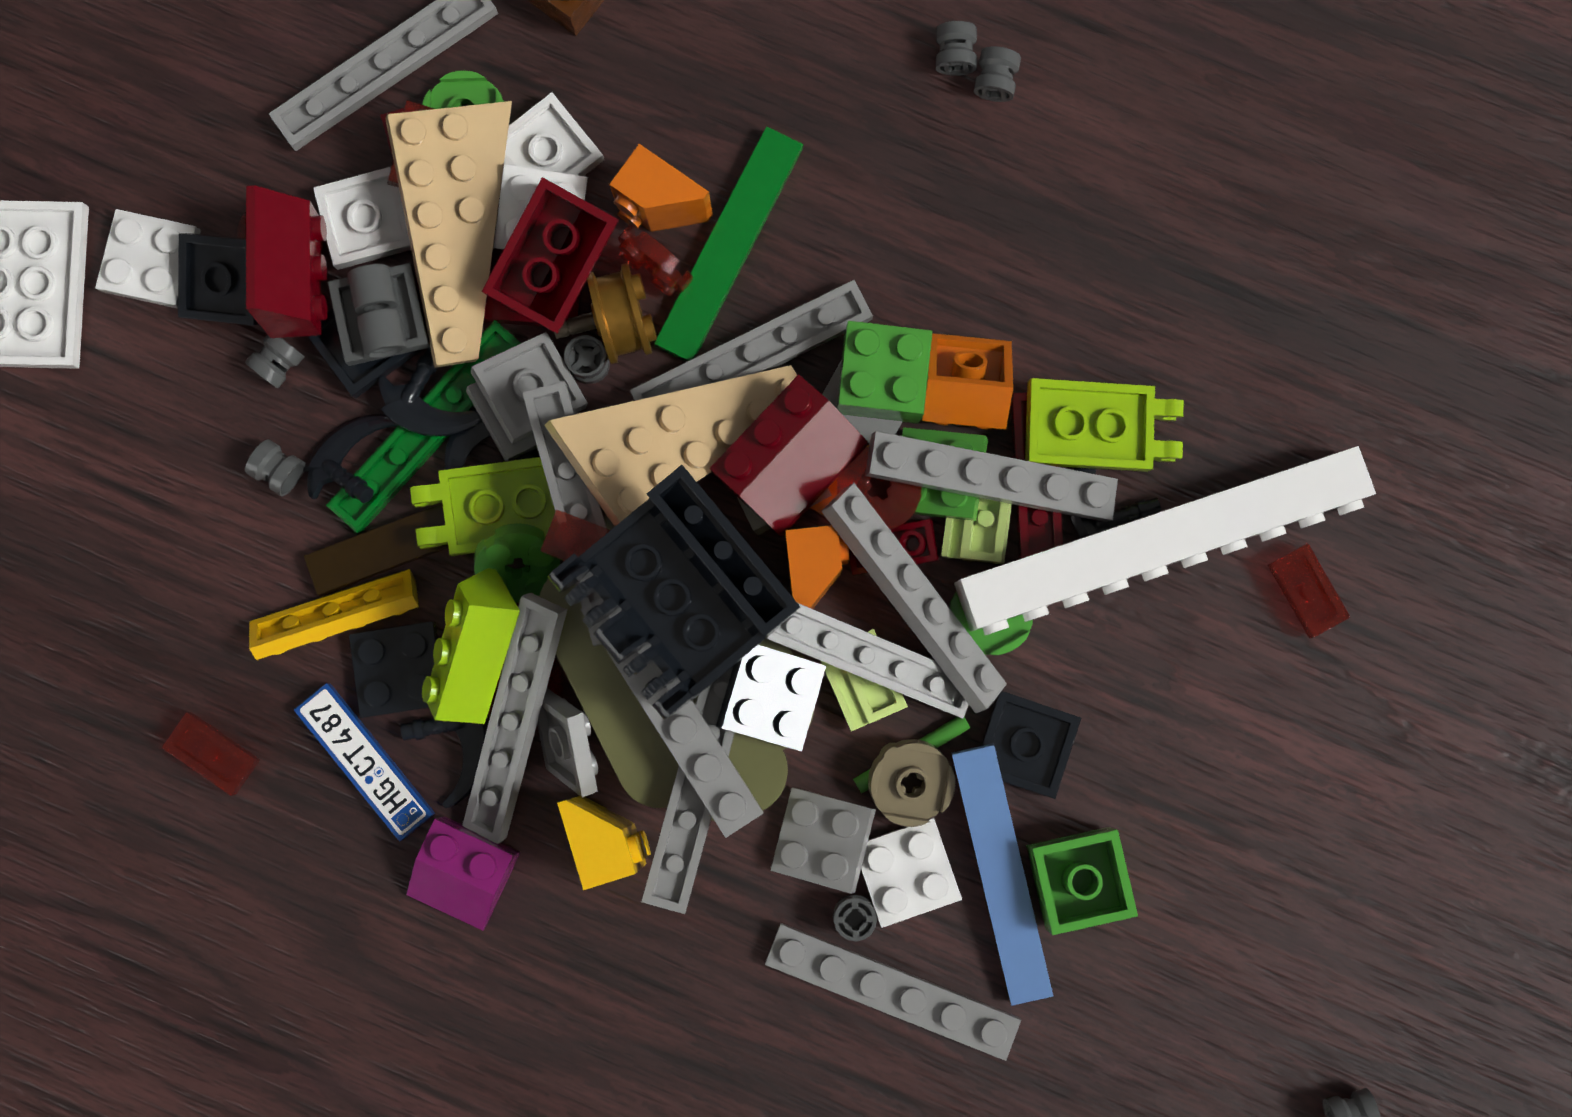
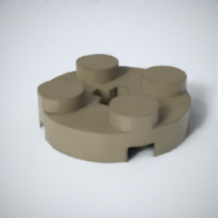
(924, 802)

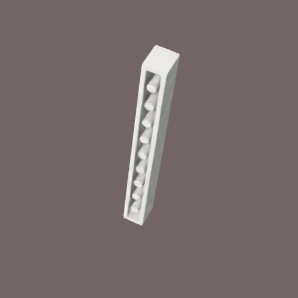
(1163, 539)

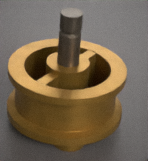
(615, 314)

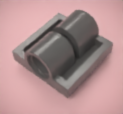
(378, 312)

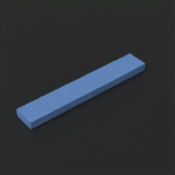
(1002, 874)

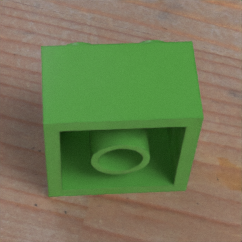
(884, 372)
(1082, 880)

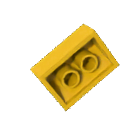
(602, 842)

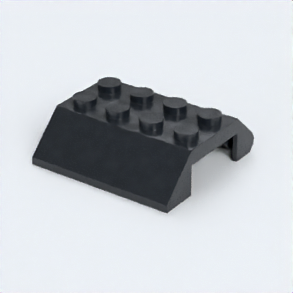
(677, 591)

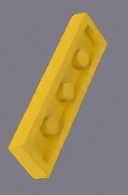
(333, 614)

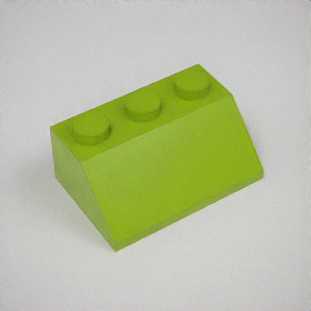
(471, 649)

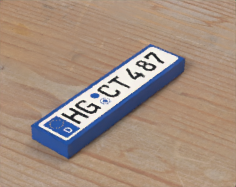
(364, 761)

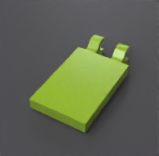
(1097, 425)
(482, 500)

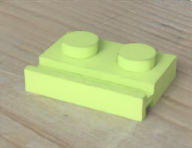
(979, 539)
(862, 699)

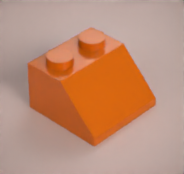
(658, 194)
(969, 382)
(814, 562)

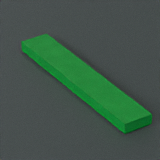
(729, 245)
(406, 451)

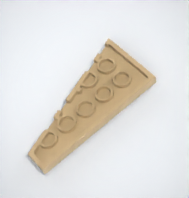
(450, 195)
(639, 443)

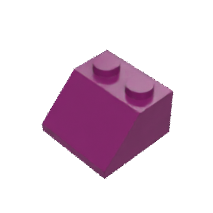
(461, 872)

